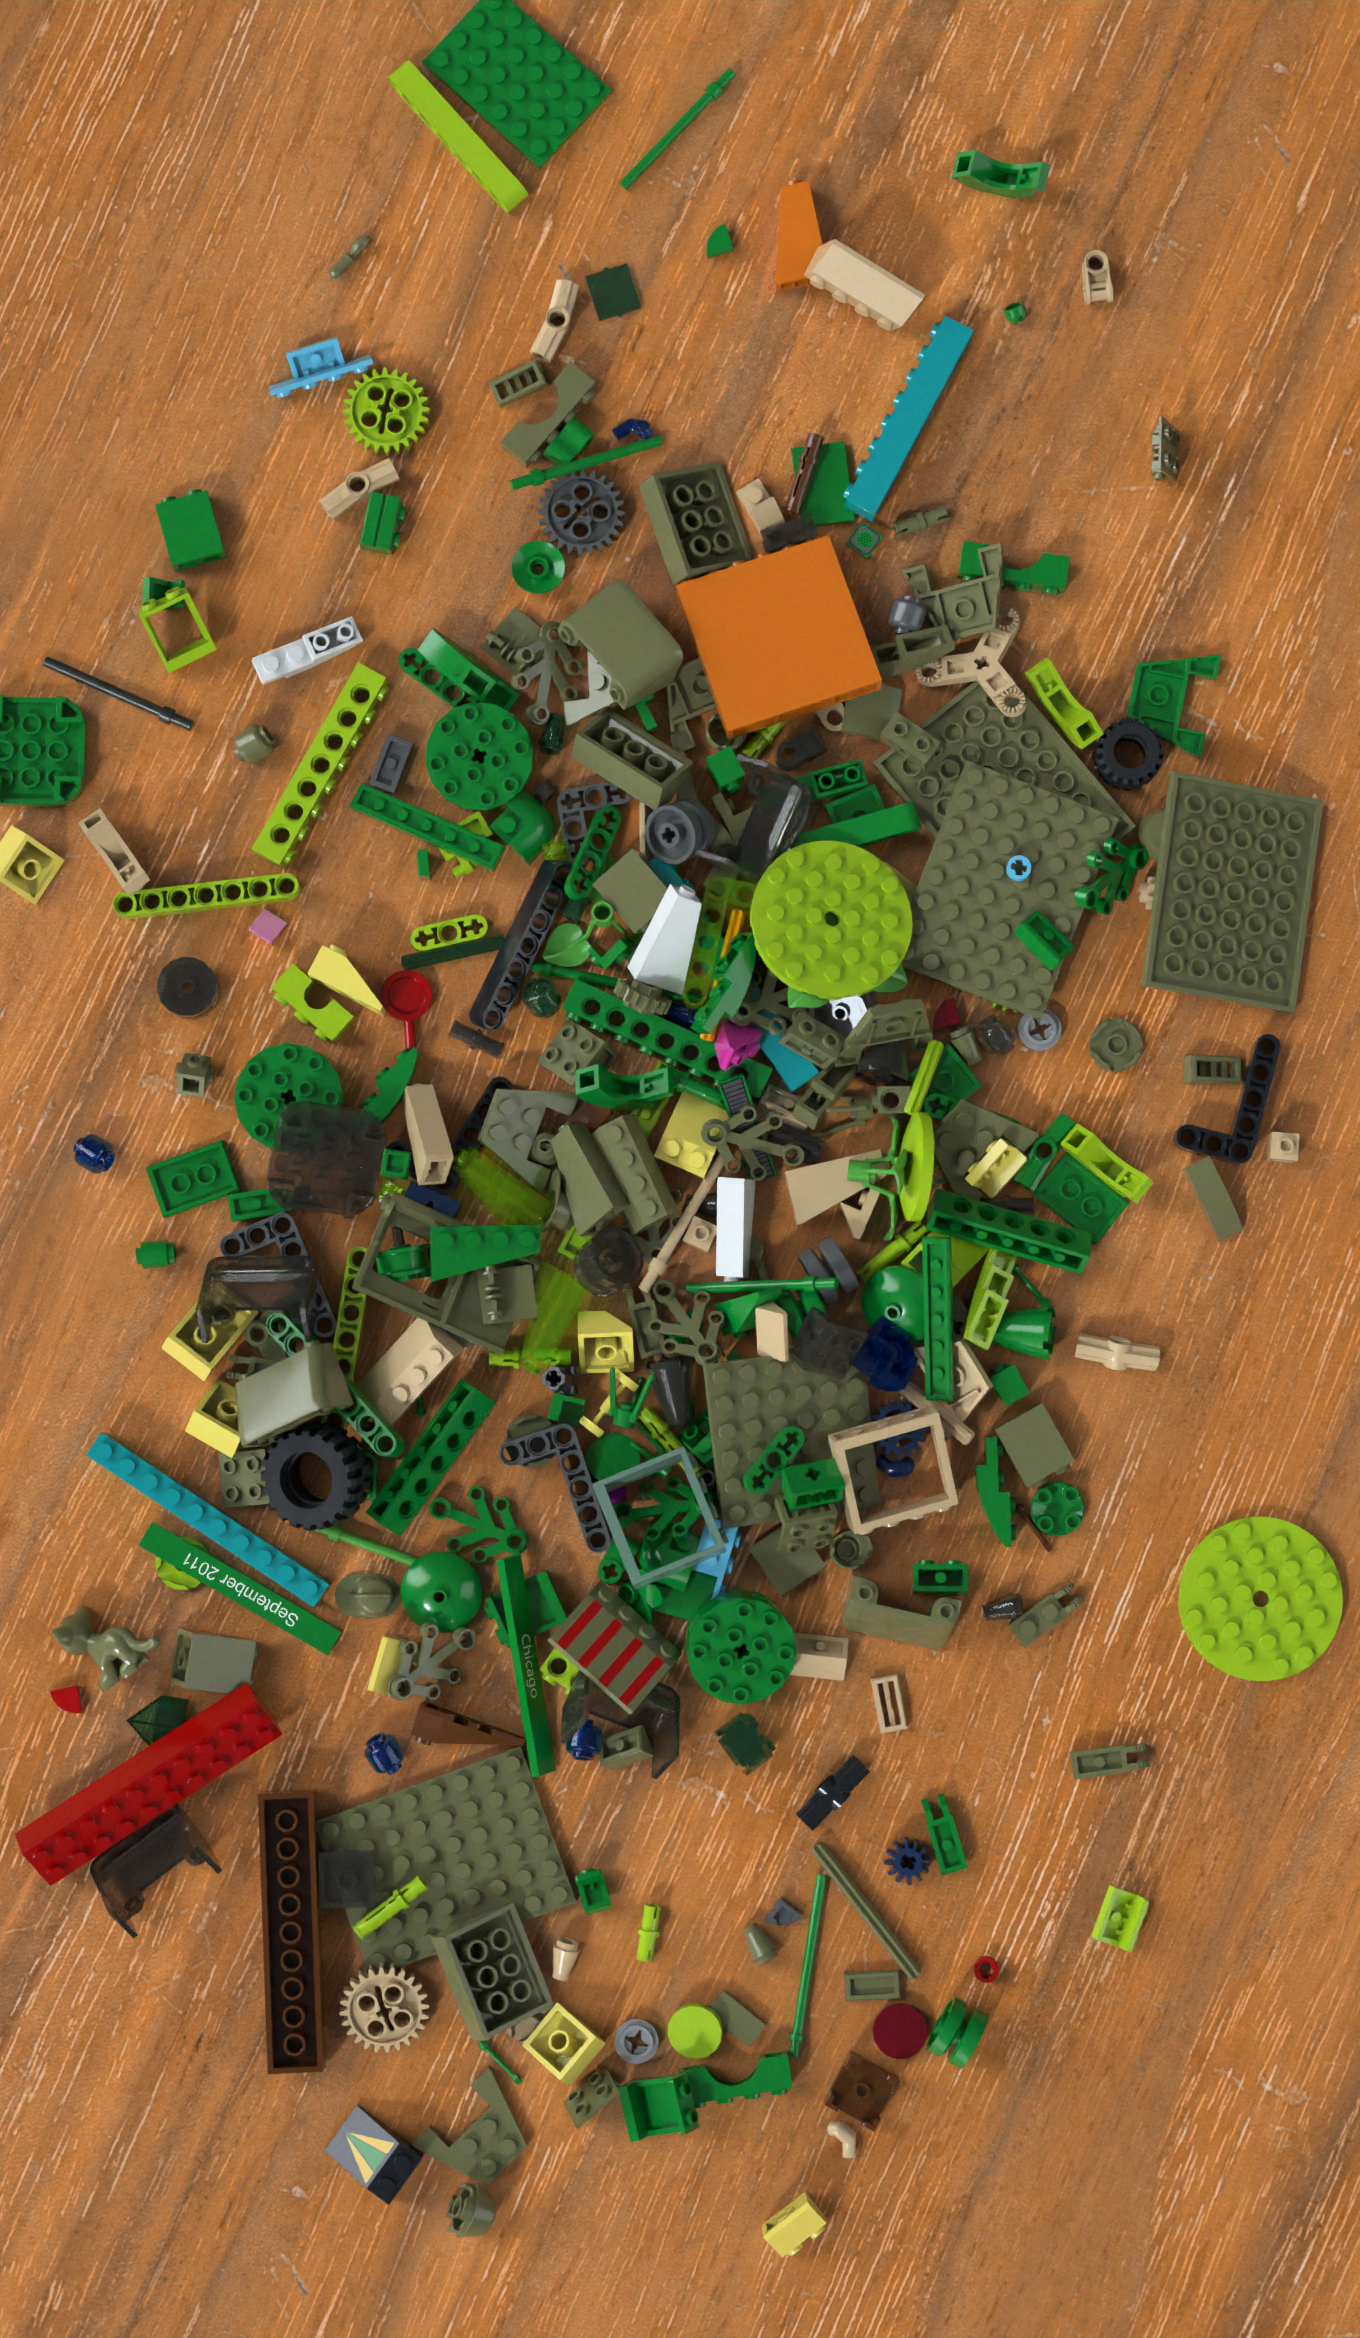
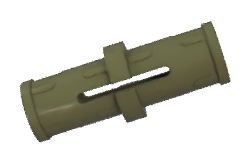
(920, 521)

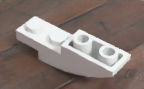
(307, 652)

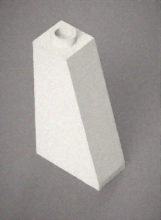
(668, 941)
(734, 1227)

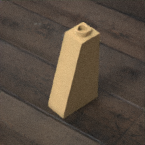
(427, 1134)
(825, 1185)

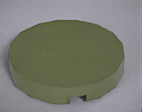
(1115, 1045)
(524, 1425)

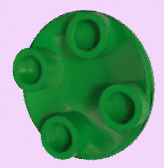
(1057, 1508)

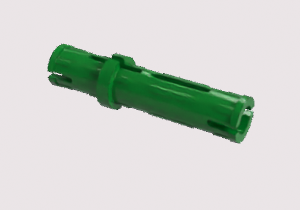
(684, 1082)

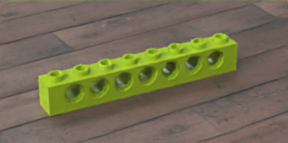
(360, 680)

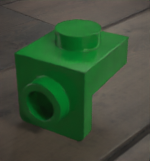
(156, 588)
(617, 953)
(593, 1891)

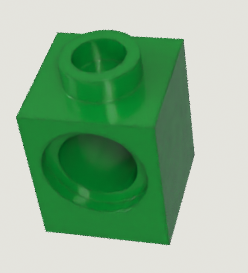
(1008, 1384)

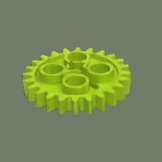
(409, 416)

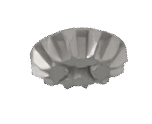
(1051, 1034)
(642, 2052)

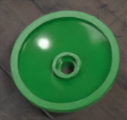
(897, 1289)
(445, 1574)

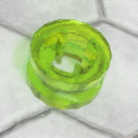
(554, 851)

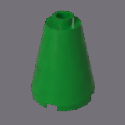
(1028, 1331)

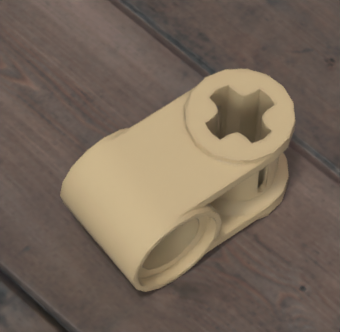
(1096, 283)

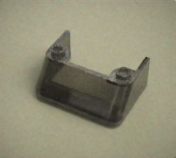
(772, 823)
(256, 1285)
(657, 1713)
(143, 1858)

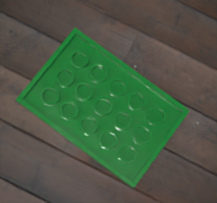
(517, 78)

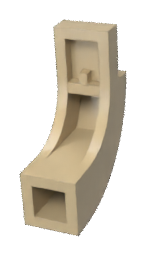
(114, 851)

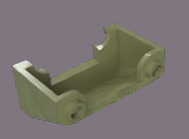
(625, 642)
(289, 1394)
(867, 1617)

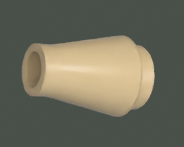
(564, 1956)

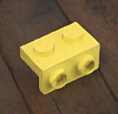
(996, 1167)

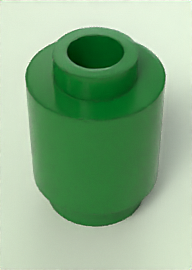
(156, 1254)

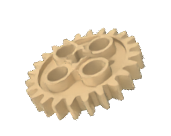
(408, 2000)

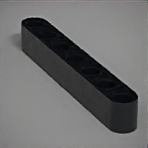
(511, 951)

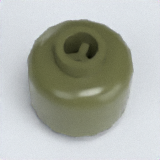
(254, 744)

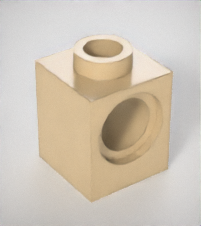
(1282, 1147)
(700, 1234)

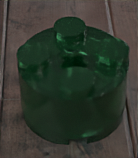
(744, 1742)

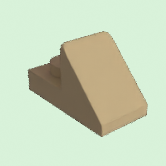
(760, 506)
(856, 1218)

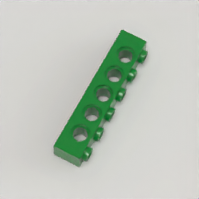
(1009, 1231)
(430, 1457)

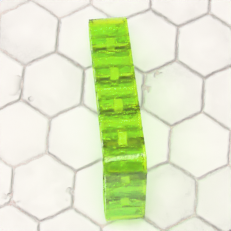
(712, 930)

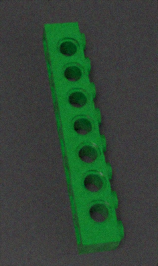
(583, 993)

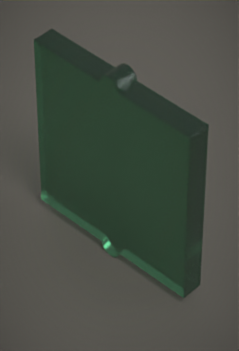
(613, 292)

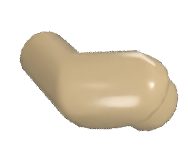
(846, 2135)

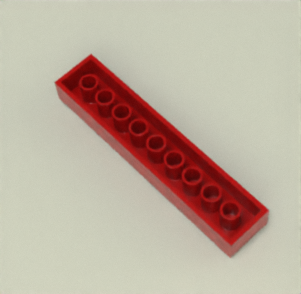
(148, 1784)

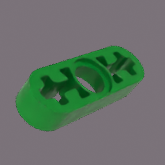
(780, 1439)

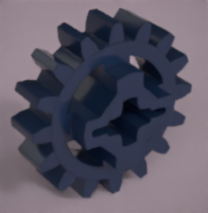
(891, 1442)

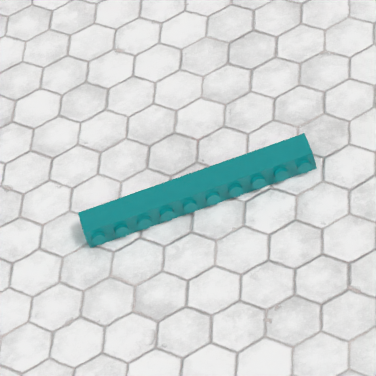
(790, 1067)
(208, 1519)

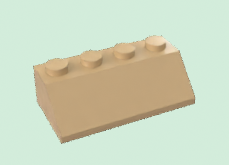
(863, 285)
(409, 1368)

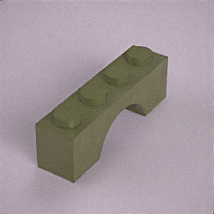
(528, 440)

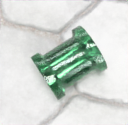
(574, 909)

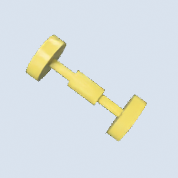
(604, 1408)

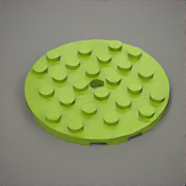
(823, 958)
(1300, 1605)

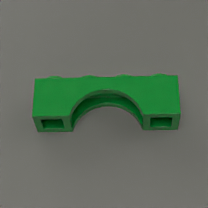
(1046, 575)
(770, 2075)

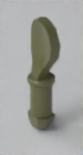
(336, 271)
(756, 1255)

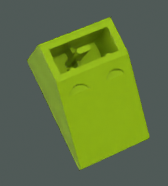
(964, 1257)

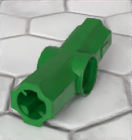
(1036, 1166)

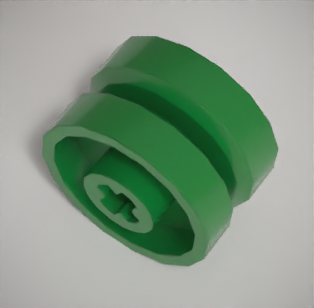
(798, 1309)
(957, 2032)

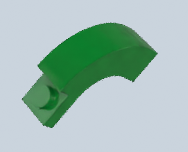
(998, 177)
(623, 1092)

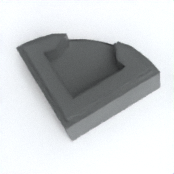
(783, 1913)

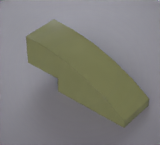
(912, 650)
(823, 1093)
(1213, 1198)

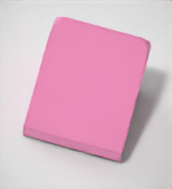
(267, 927)

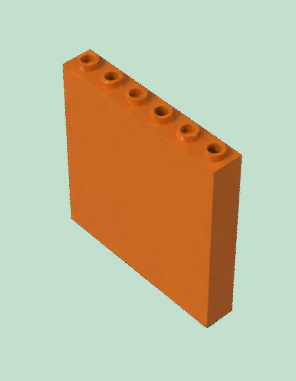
(778, 636)

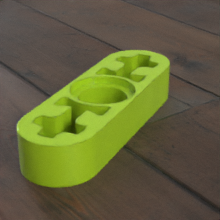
(467, 920)

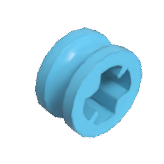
(1025, 863)

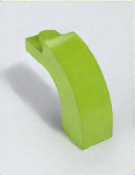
(1063, 709)
(1106, 1165)

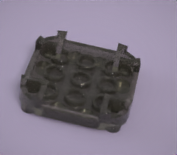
(325, 1158)

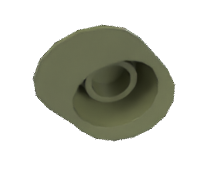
(559, 1213)
(367, 1595)

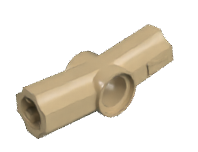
(560, 306)
(344, 497)
(1117, 1352)

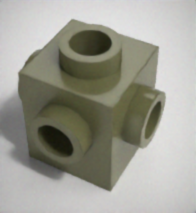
(194, 1075)

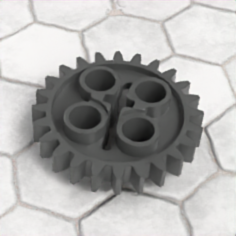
(598, 529)

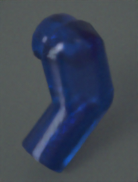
(895, 1469)

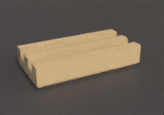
(884, 1680)

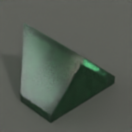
(159, 1718)

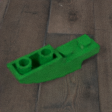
(466, 672)
(835, 780)
(734, 976)
(392, 1085)
(995, 1504)

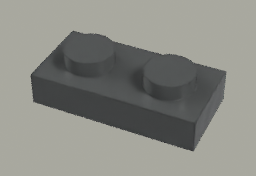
(391, 764)

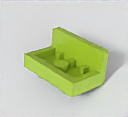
(1120, 1918)

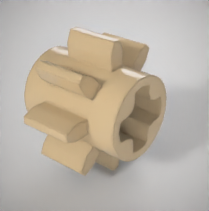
(1146, 892)

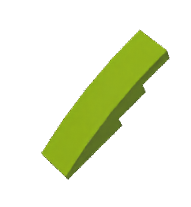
(989, 1298)

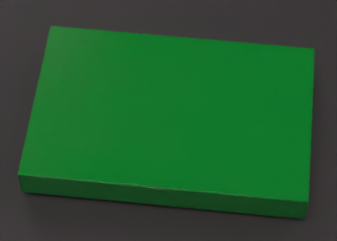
(827, 486)
(193, 1179)
(1080, 1197)

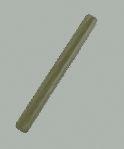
(866, 1910)

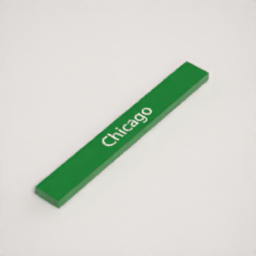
(526, 1665)

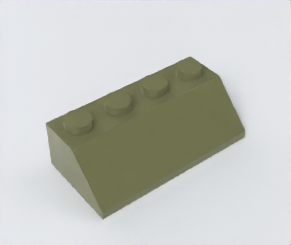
(631, 759)
(636, 1172)

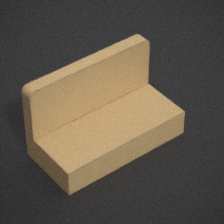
(820, 1656)

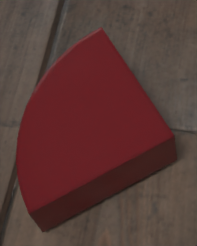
(946, 1015)

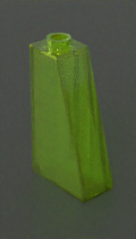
(498, 1191)
(557, 1303)

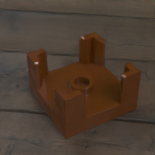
(861, 2090)

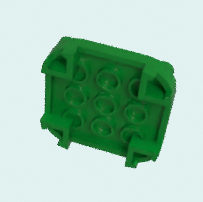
(41, 751)

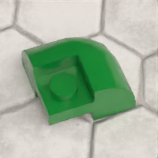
(525, 826)
(667, 1552)

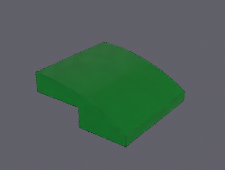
(684, 1605)

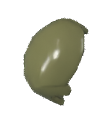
(717, 737)
(850, 1549)

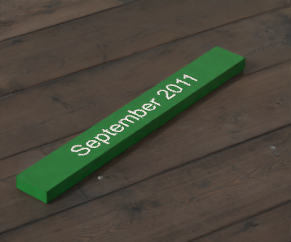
(239, 1588)

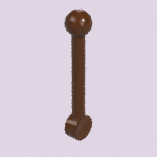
(1020, 1509)

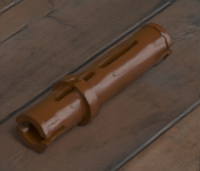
(807, 464)

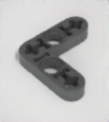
(577, 813)

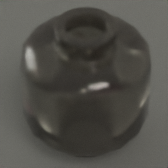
(996, 1034)

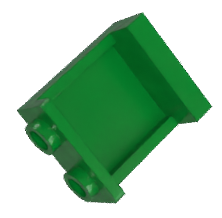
(190, 530)
(543, 1602)
(658, 2106)

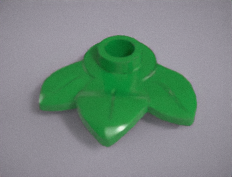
(643, 1598)

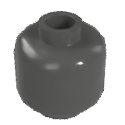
(907, 615)

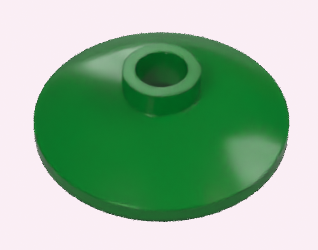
(535, 554)

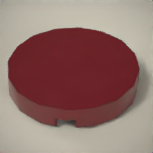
(900, 2030)

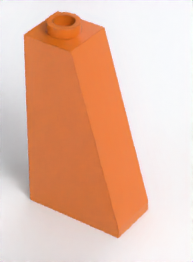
(797, 236)

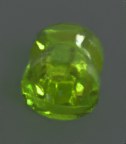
(387, 1188)

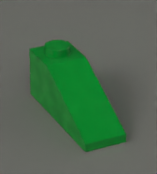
(740, 1312)

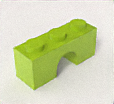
(293, 990)

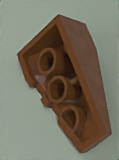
(448, 1727)

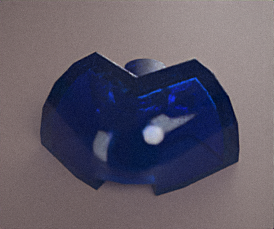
(886, 1356)

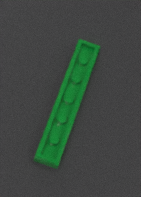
(427, 827)
(938, 1318)

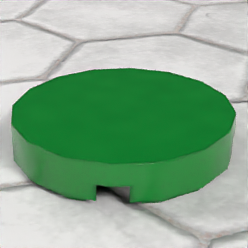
(611, 1456)

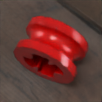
(993, 1965)

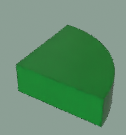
(719, 242)

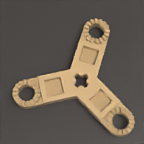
(994, 678)

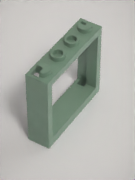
(699, 1489)

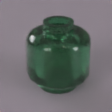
(541, 997)

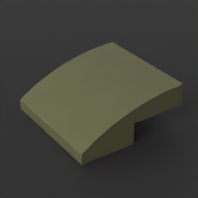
(871, 712)
(786, 1570)

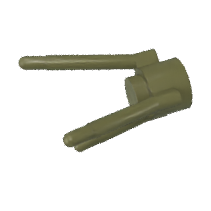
(858, 1108)

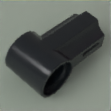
(562, 1379)

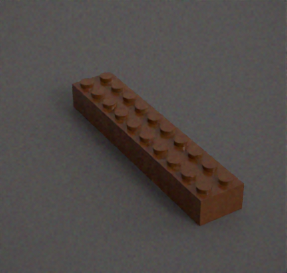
(291, 1931)

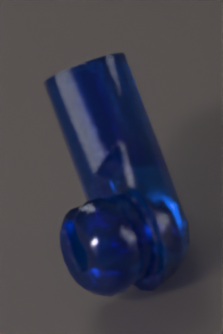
(633, 425)

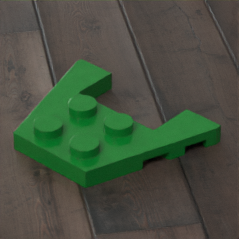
(1159, 698)

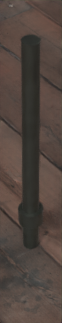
(164, 713)

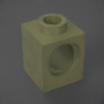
(902, 1094)

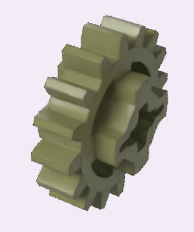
(642, 997)

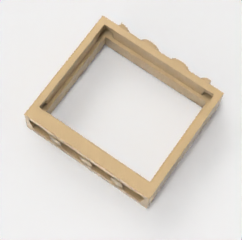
(881, 1430)

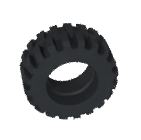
(284, 1480)

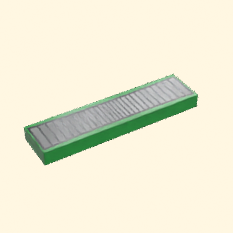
(735, 1095)

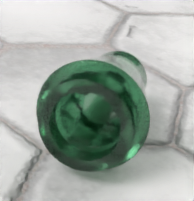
(552, 737)

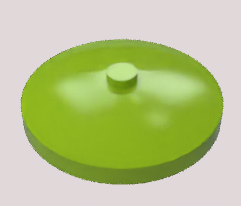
(919, 1144)

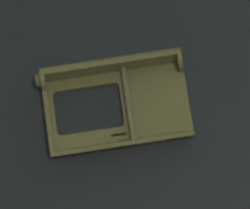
(460, 1304)

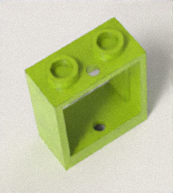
(187, 653)

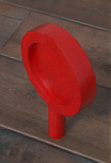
(407, 998)

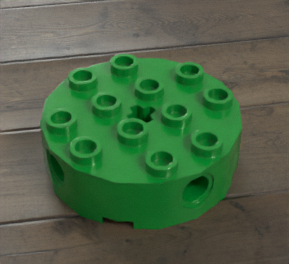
(455, 744)
(278, 1073)
(728, 1623)

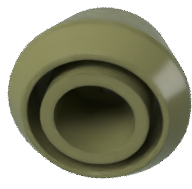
(541, 1157)

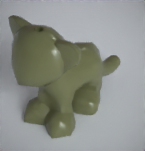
(114, 1651)

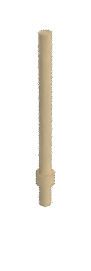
(658, 1264)

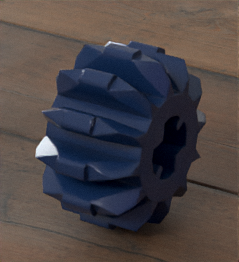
(909, 1851)

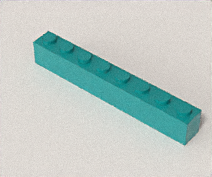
(908, 418)

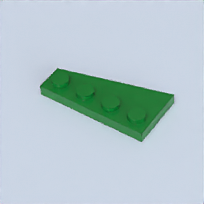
(473, 1247)

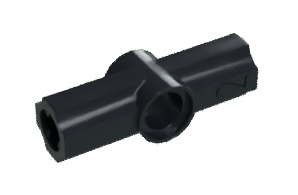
(832, 1792)

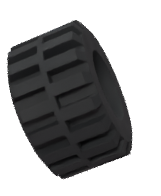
(1141, 735)

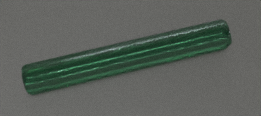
(452, 952)

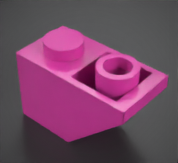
(736, 1044)

